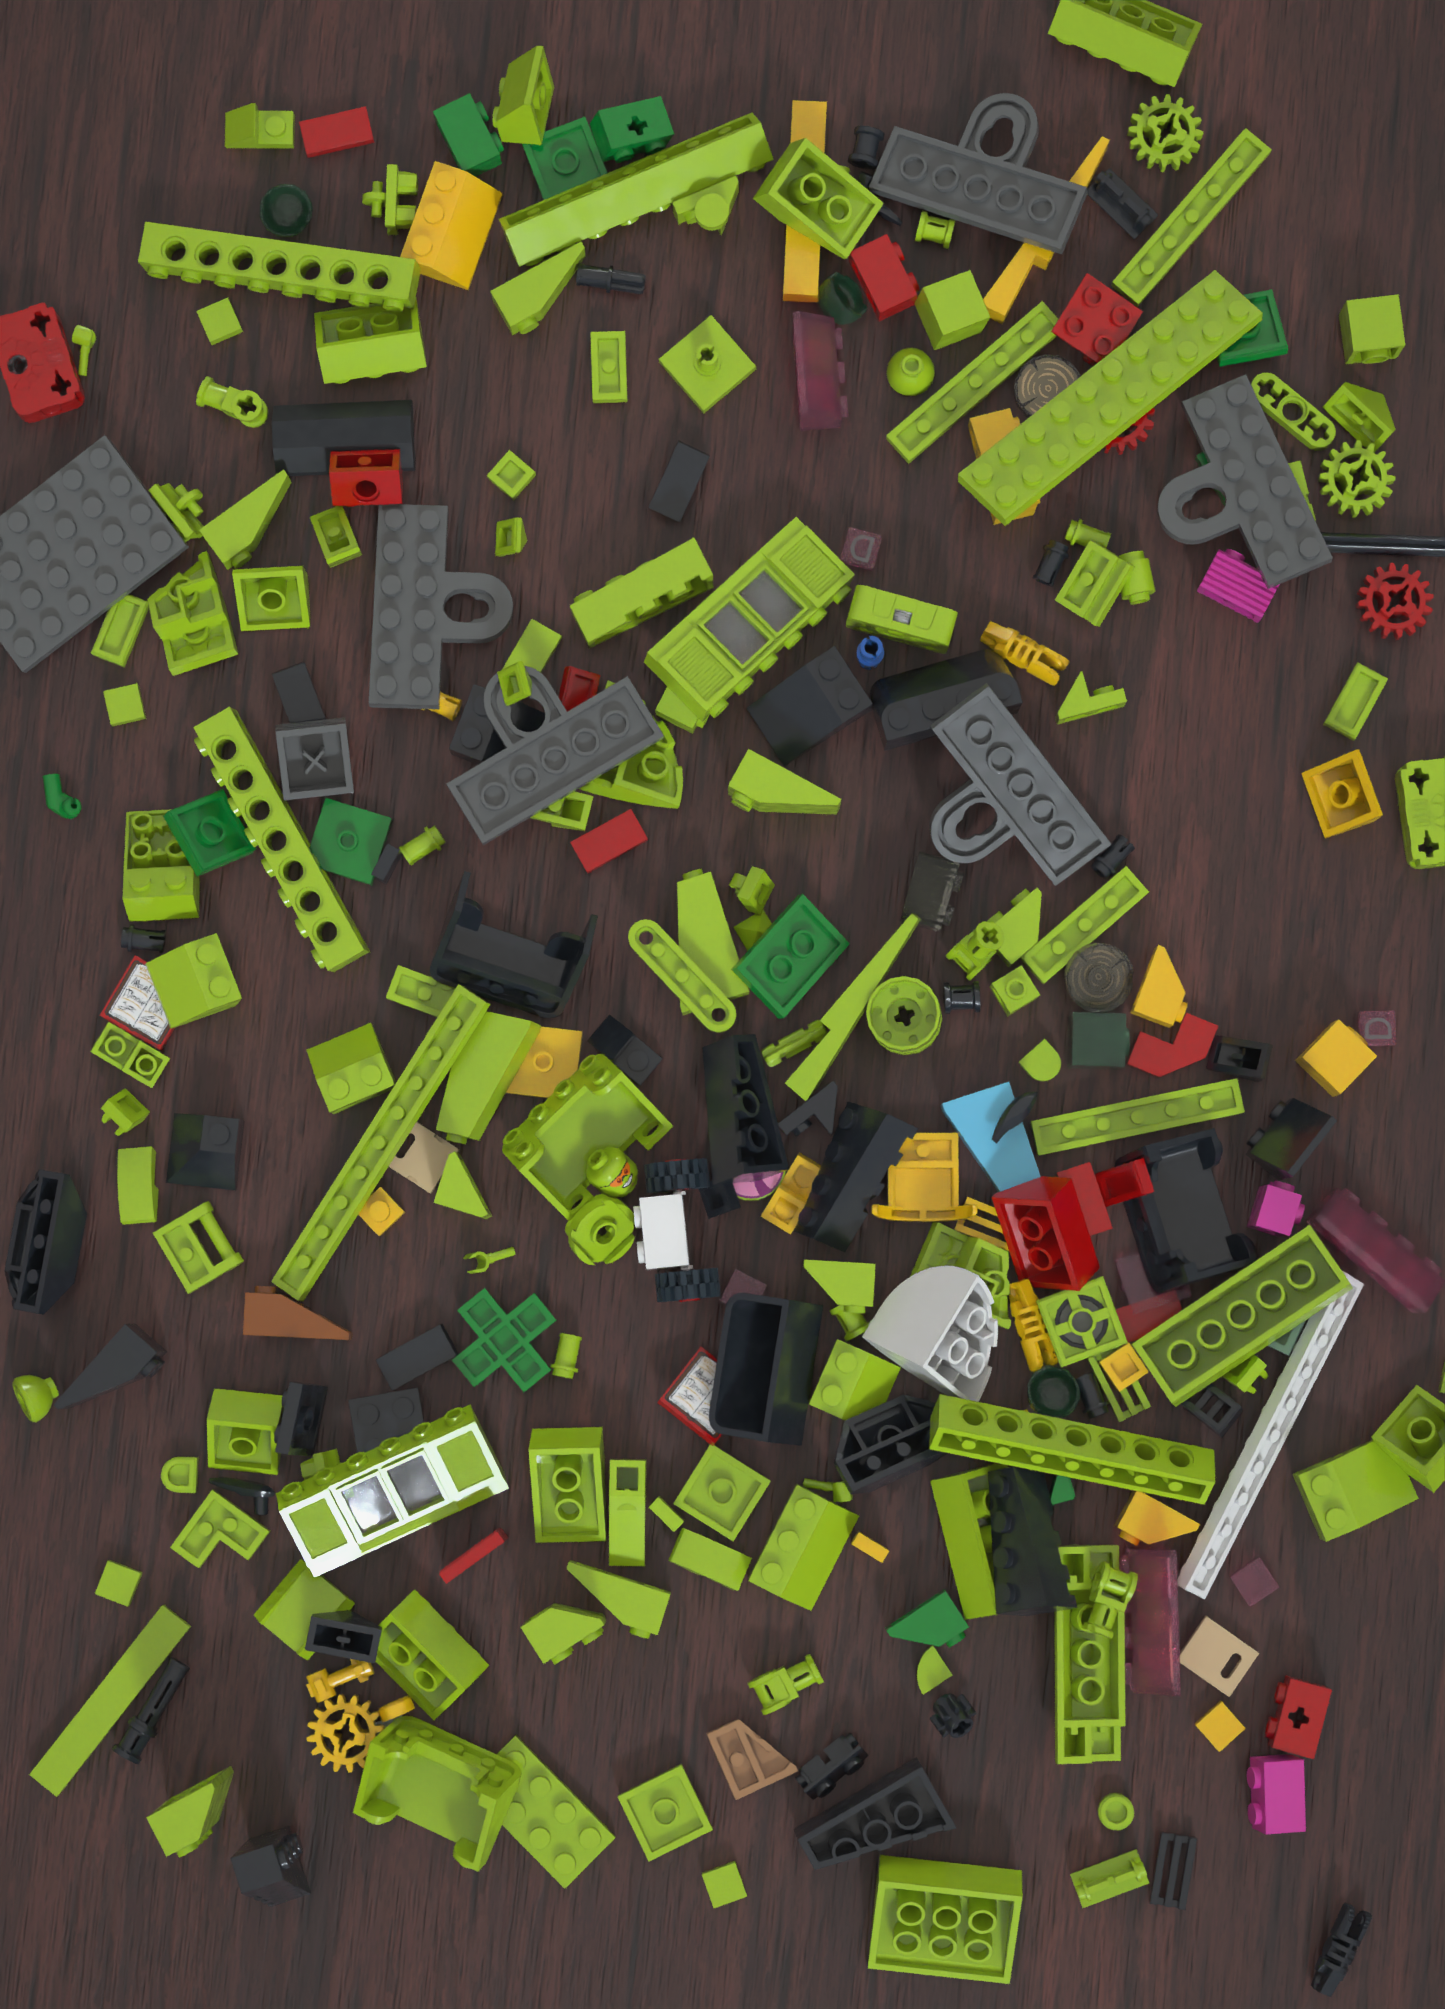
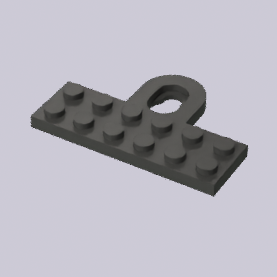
(982, 188)
(1255, 483)
(411, 604)
(555, 758)
(1018, 784)

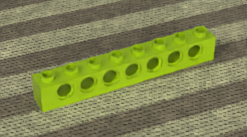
(163, 240)
(211, 738)
(1072, 1449)

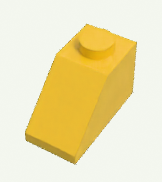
(1160, 992)
(1151, 1520)

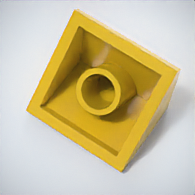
(1342, 794)

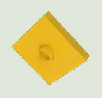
(548, 1062)

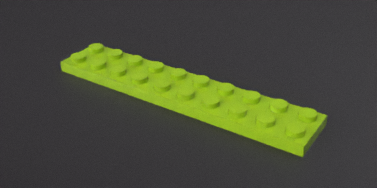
(1109, 397)

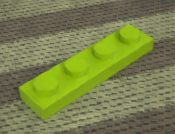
(1084, 924)

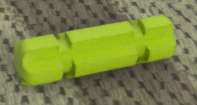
(794, 1043)

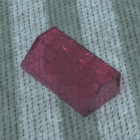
(1376, 1250)
(1153, 1622)

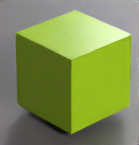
(952, 310)
(1372, 329)

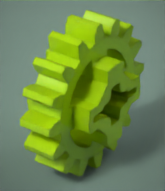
(1178, 138)
(1344, 474)

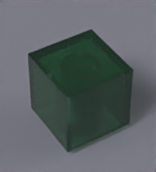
(1097, 1041)

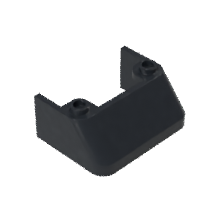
(506, 965)

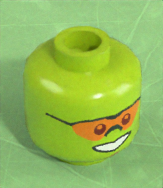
(612, 1172)

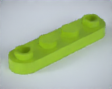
(682, 976)

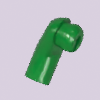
(59, 801)

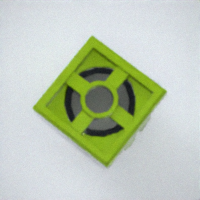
(1081, 1322)

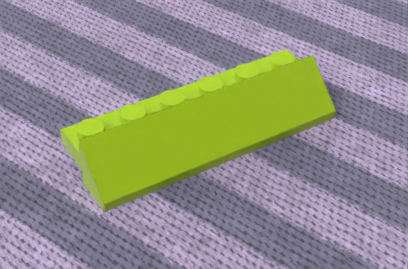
(1088, 1667)

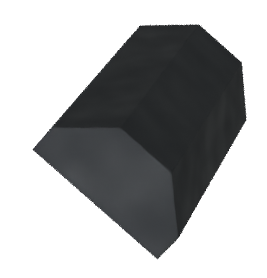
(309, 432)

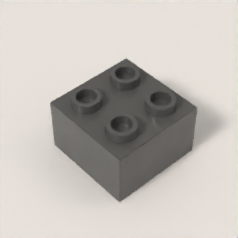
(314, 758)

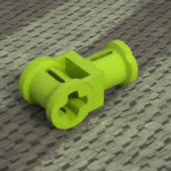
(232, 402)
(974, 950)
(1109, 1598)
(783, 1685)

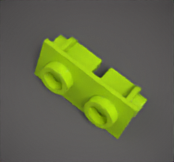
(1109, 1878)

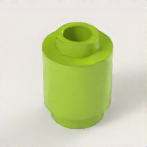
(1140, 582)

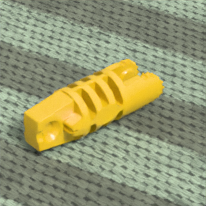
(1024, 652)
(1030, 1326)

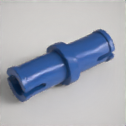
(874, 646)

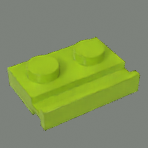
(1094, 583)

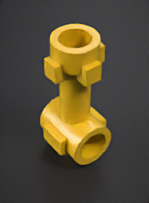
(322, 1685)

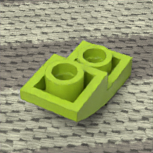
(130, 1054)
(136, 1185)
(710, 1559)

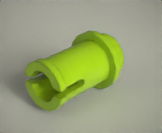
(1082, 534)
(422, 845)
(566, 1356)

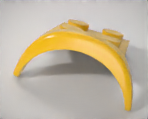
(925, 1182)

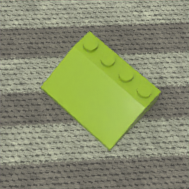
(945, 1919)

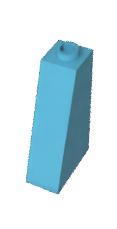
(975, 1119)

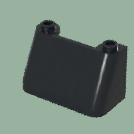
(1183, 1223)

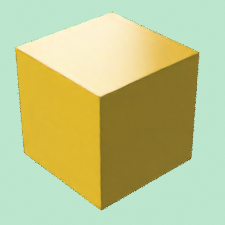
(1336, 1057)

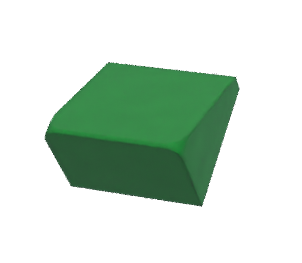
(1061, 1489)

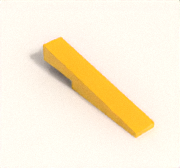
(802, 253)
(1006, 288)

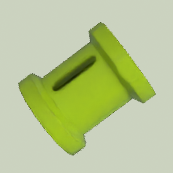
(935, 229)
(852, 1323)

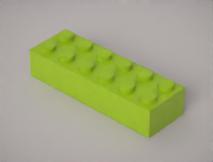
(1242, 1316)

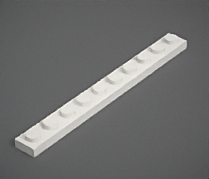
(1265, 1443)

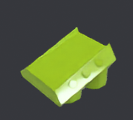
(294, 1601)

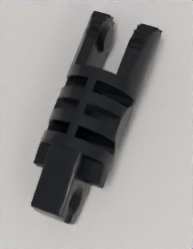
(1340, 1949)

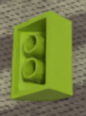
(368, 342)
(803, 1547)
(427, 1655)

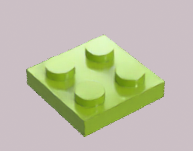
(722, 1492)
(665, 1812)

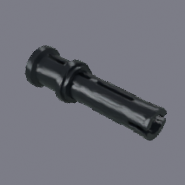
(138, 1726)

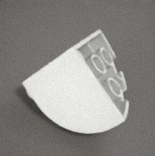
(939, 1330)

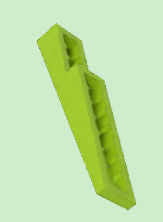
(847, 1011)

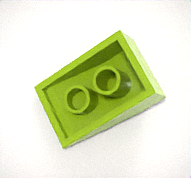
(818, 198)
(772, 788)
(568, 1484)
(1353, 1489)

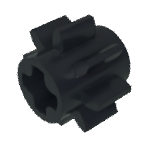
(953, 1715)

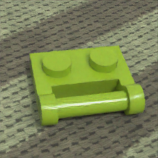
(187, 1252)

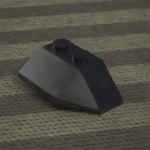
(44, 1242)
(885, 1444)

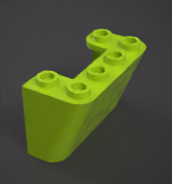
(582, 1115)

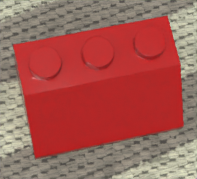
(1047, 1233)

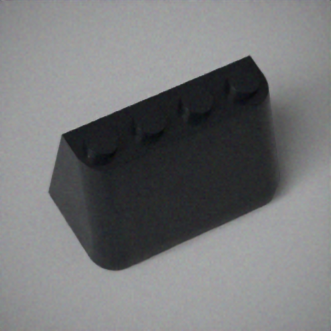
(917, 698)
(765, 1368)

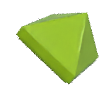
(510, 537)
(515, 683)
(752, 929)

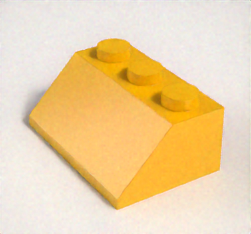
(451, 225)

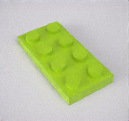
(551, 1818)

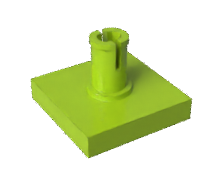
(707, 364)

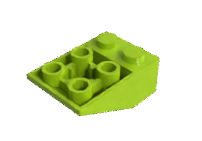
(156, 871)

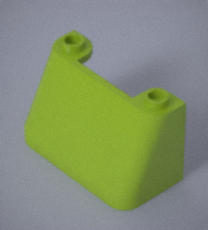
(438, 1785)

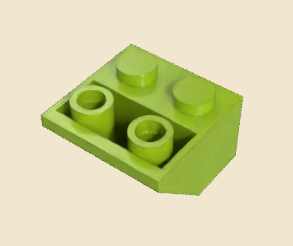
(559, 1628)

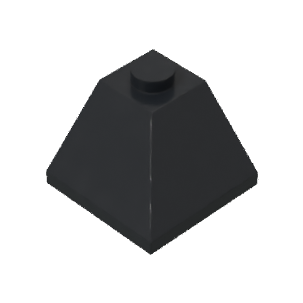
(205, 1151)

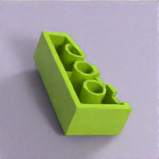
(642, 593)

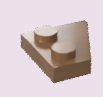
(747, 1759)

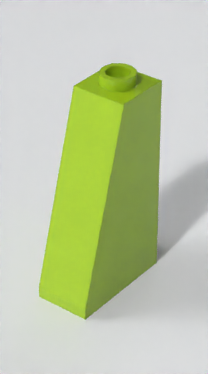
(706, 935)
(484, 1074)

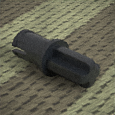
(610, 279)

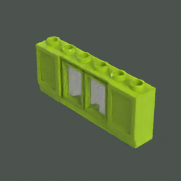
(750, 620)
(391, 1490)

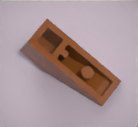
(284, 1317)

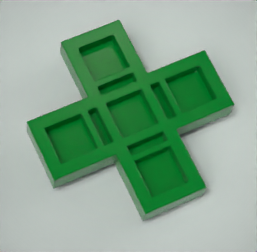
(504, 1340)

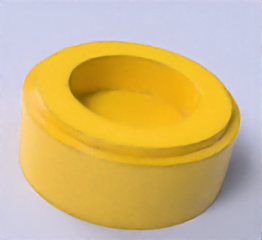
(396, 1708)

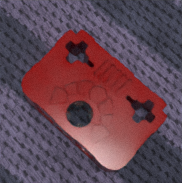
(47, 360)

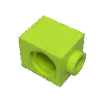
(1014, 990)

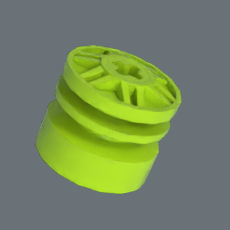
(916, 998)

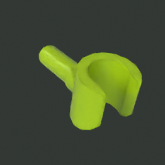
(86, 338)
(486, 1259)
(839, 1489)

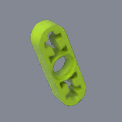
(1316, 422)

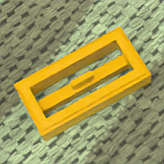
(981, 1221)

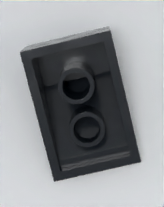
(810, 706)
(475, 736)
(1289, 1137)
(122, 1361)

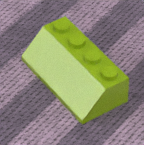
(1130, 33)
(966, 1526)
(188, 1817)

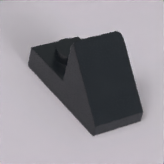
(625, 1050)
(820, 1105)

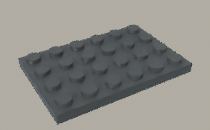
(77, 551)

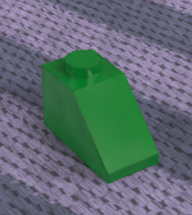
(931, 1622)

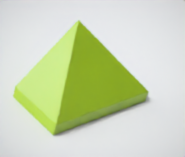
(1361, 414)

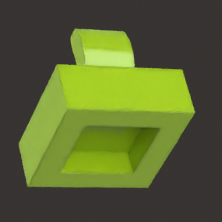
(753, 889)
(124, 1111)
(1246, 1373)

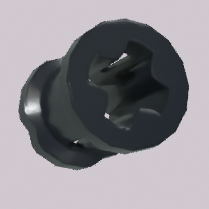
(866, 147)
(961, 997)

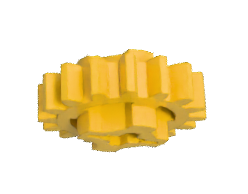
(329, 1729)

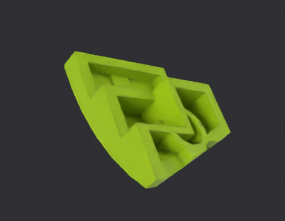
(193, 618)
(951, 1248)

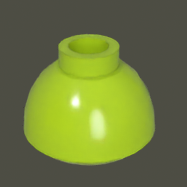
(910, 372)
(34, 1395)

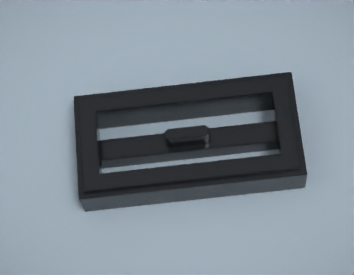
(1168, 1900)

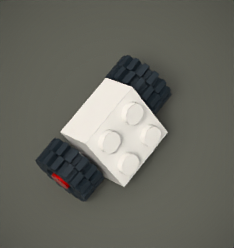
(665, 1230)

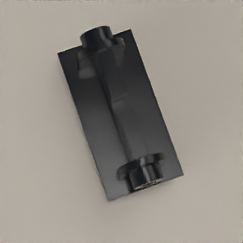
(1121, 203)
(843, 1761)

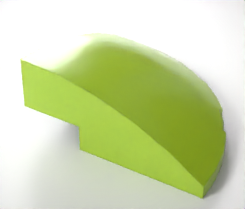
(646, 777)

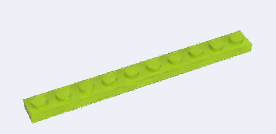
(380, 1143)

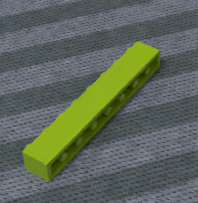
(636, 190)

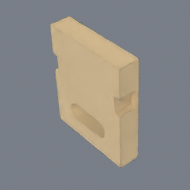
(424, 1159)
(1209, 1652)

